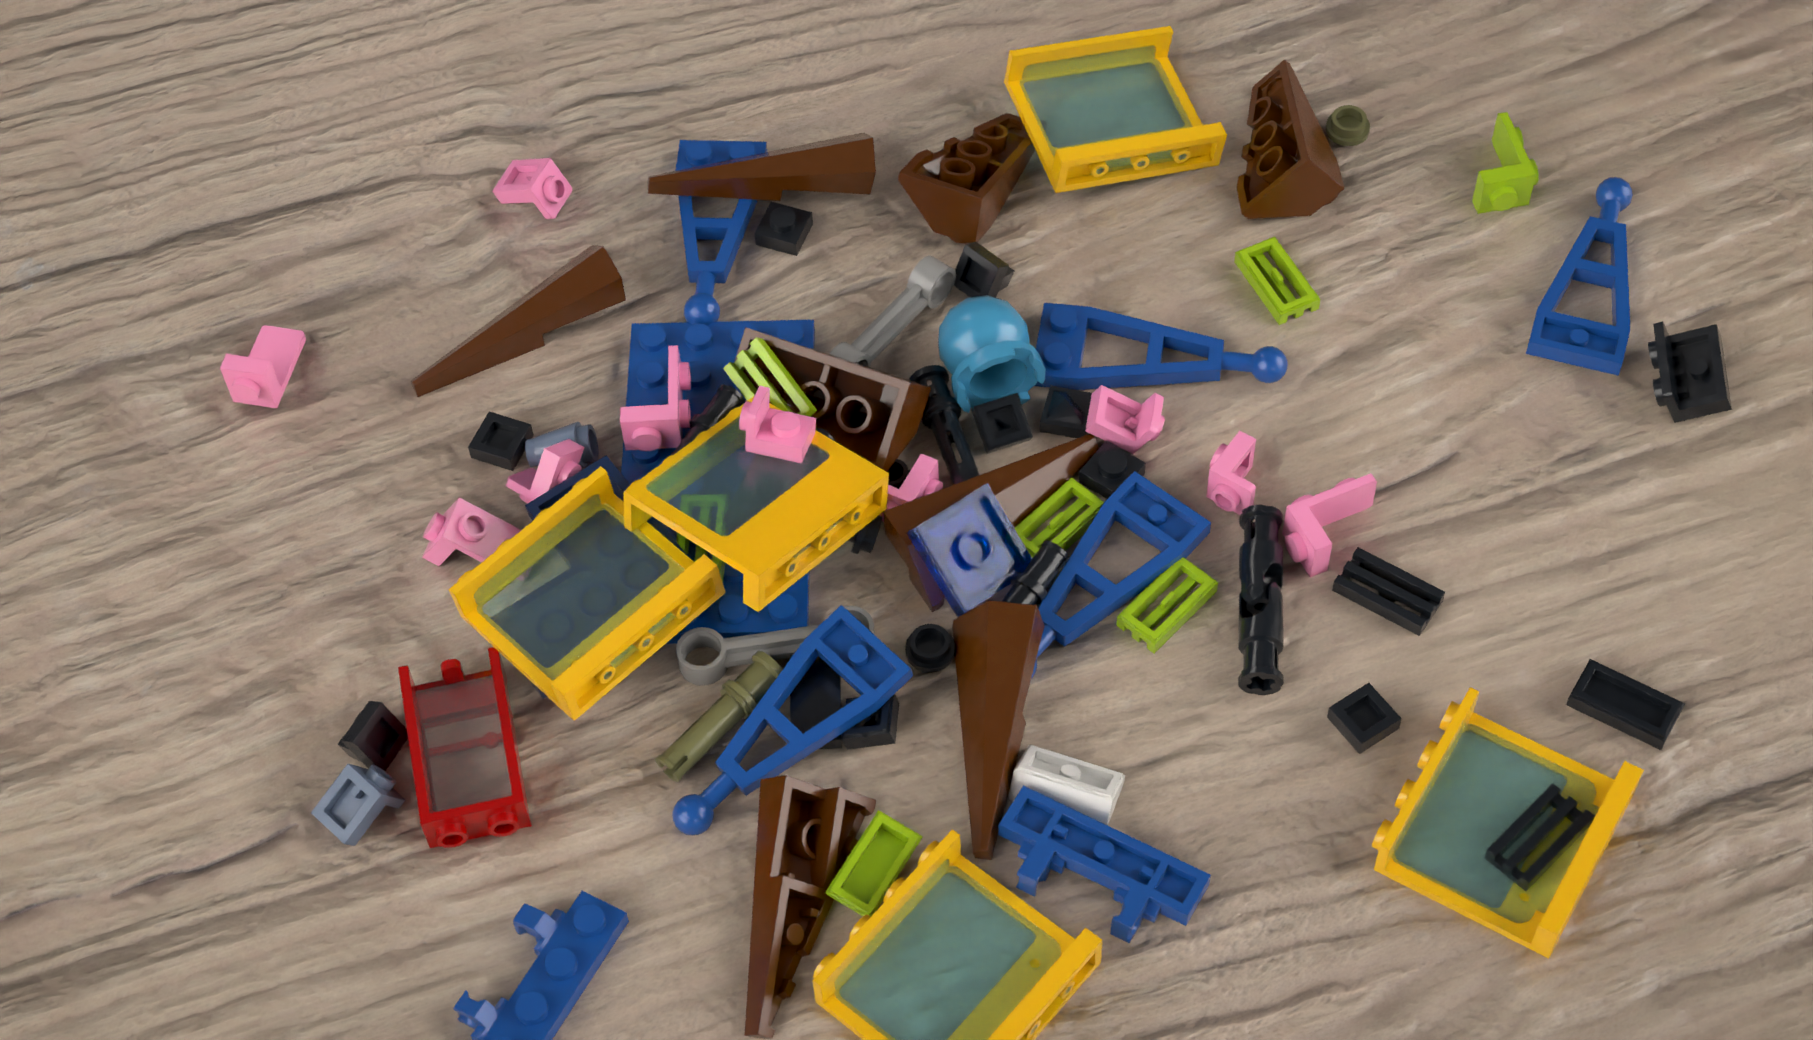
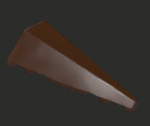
(823, 166)
(571, 293)
(1017, 486)
(994, 670)
(799, 851)

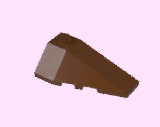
(1288, 155)
(969, 179)
(854, 403)

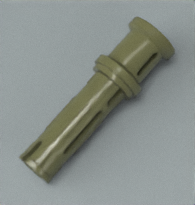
(736, 702)

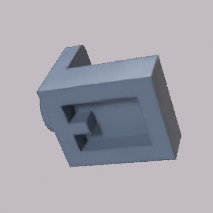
(356, 801)

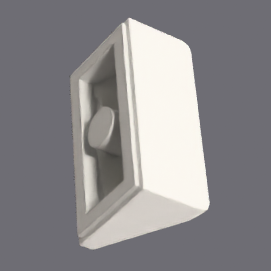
(1068, 781)

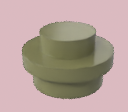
(1348, 126)

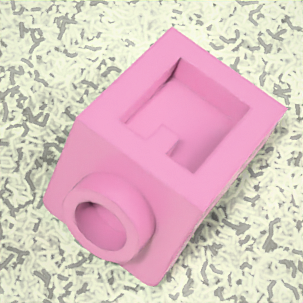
(534, 182)
(775, 431)

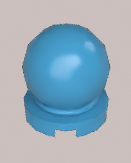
(988, 352)

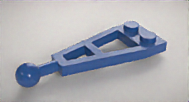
(702, 306)
(1064, 338)
(1578, 339)
(1150, 515)
(855, 657)

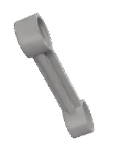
(926, 286)
(740, 649)

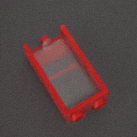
(464, 754)

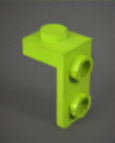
(1513, 183)

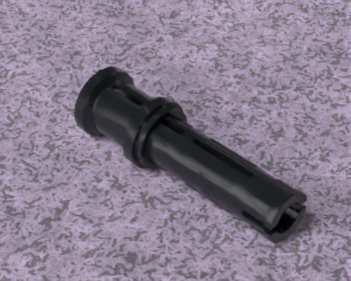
(946, 421)

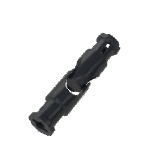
(1261, 585)

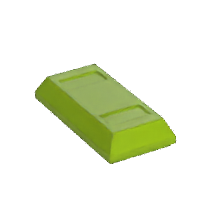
(873, 864)

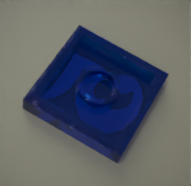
(971, 549)

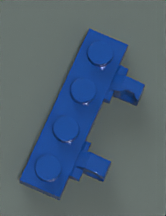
(1139, 874)
(568, 957)

